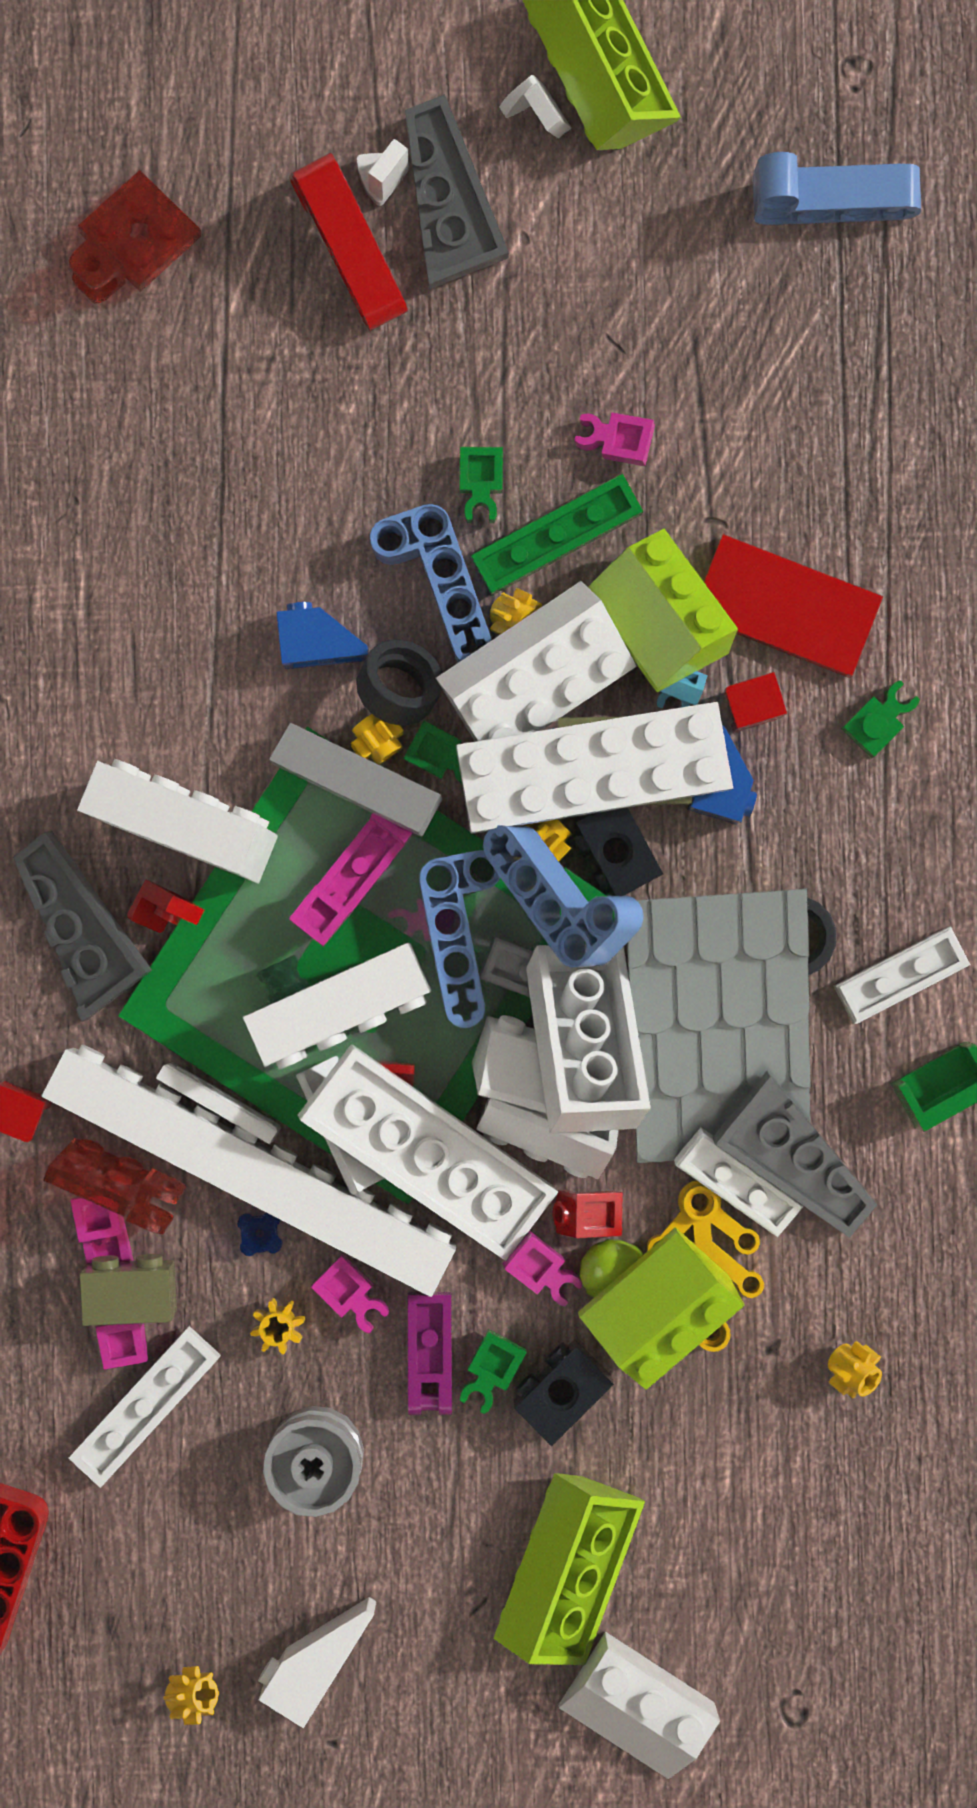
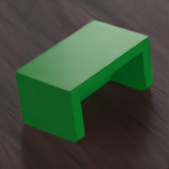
(939, 1087)

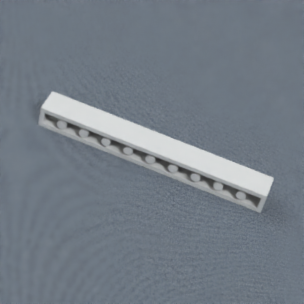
(249, 1169)

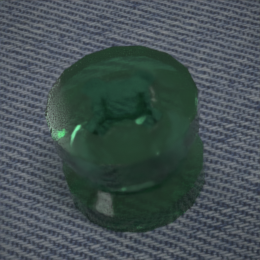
(283, 979)

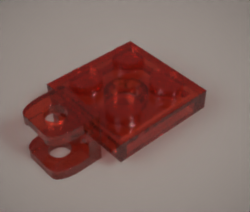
(113, 254)
(115, 1183)

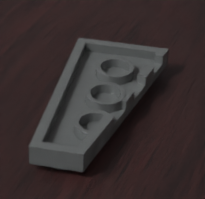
(452, 206)
(87, 938)
(787, 1151)

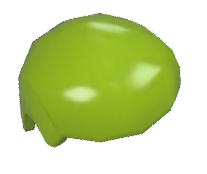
(605, 1263)

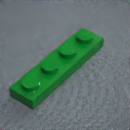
(557, 534)

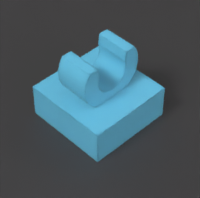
(687, 690)

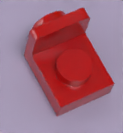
(158, 905)
(588, 1213)

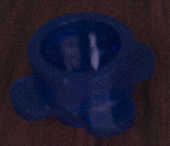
(251, 1242)

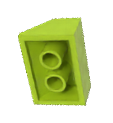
(664, 611)
(661, 1308)

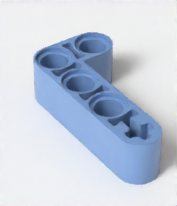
(833, 193)
(430, 551)
(519, 858)
(461, 939)

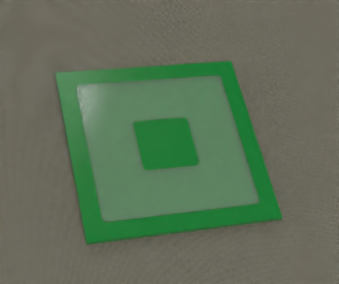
(208, 970)

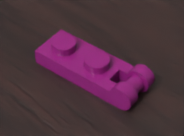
(429, 1351)

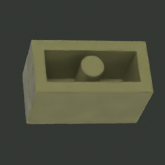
(128, 1290)

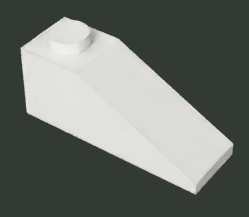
(310, 1664)

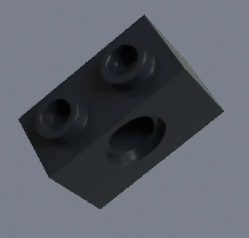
(639, 864)
(553, 1415)

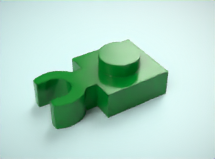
(481, 475)
(877, 722)
(434, 751)
(494, 1364)

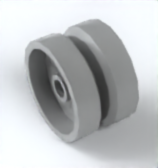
(306, 1486)

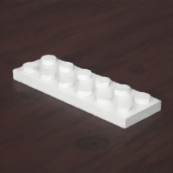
(594, 767)
(427, 1152)

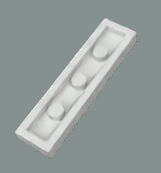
(144, 1406)

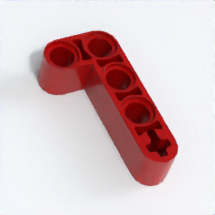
(349, 240)
(21, 1542)

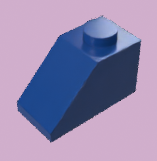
(315, 638)
(731, 804)

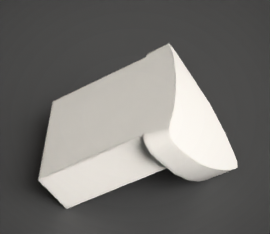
(535, 94)
(383, 171)

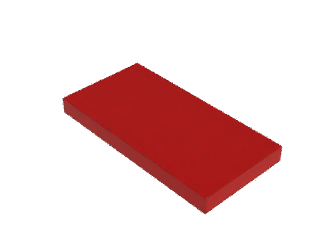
(792, 605)

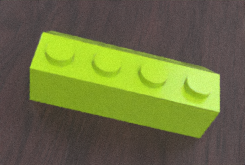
(604, 69)
(568, 1571)

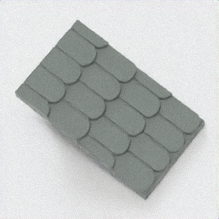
(716, 1007)

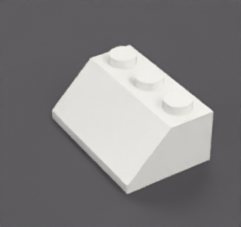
(508, 1063)
(580, 1152)
(640, 1707)

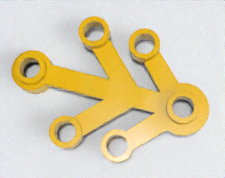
(703, 1240)

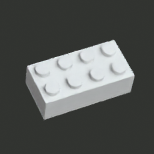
(538, 668)
(186, 824)
(337, 1004)
(587, 1044)

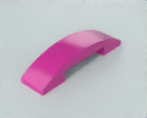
(350, 878)
(104, 1235)

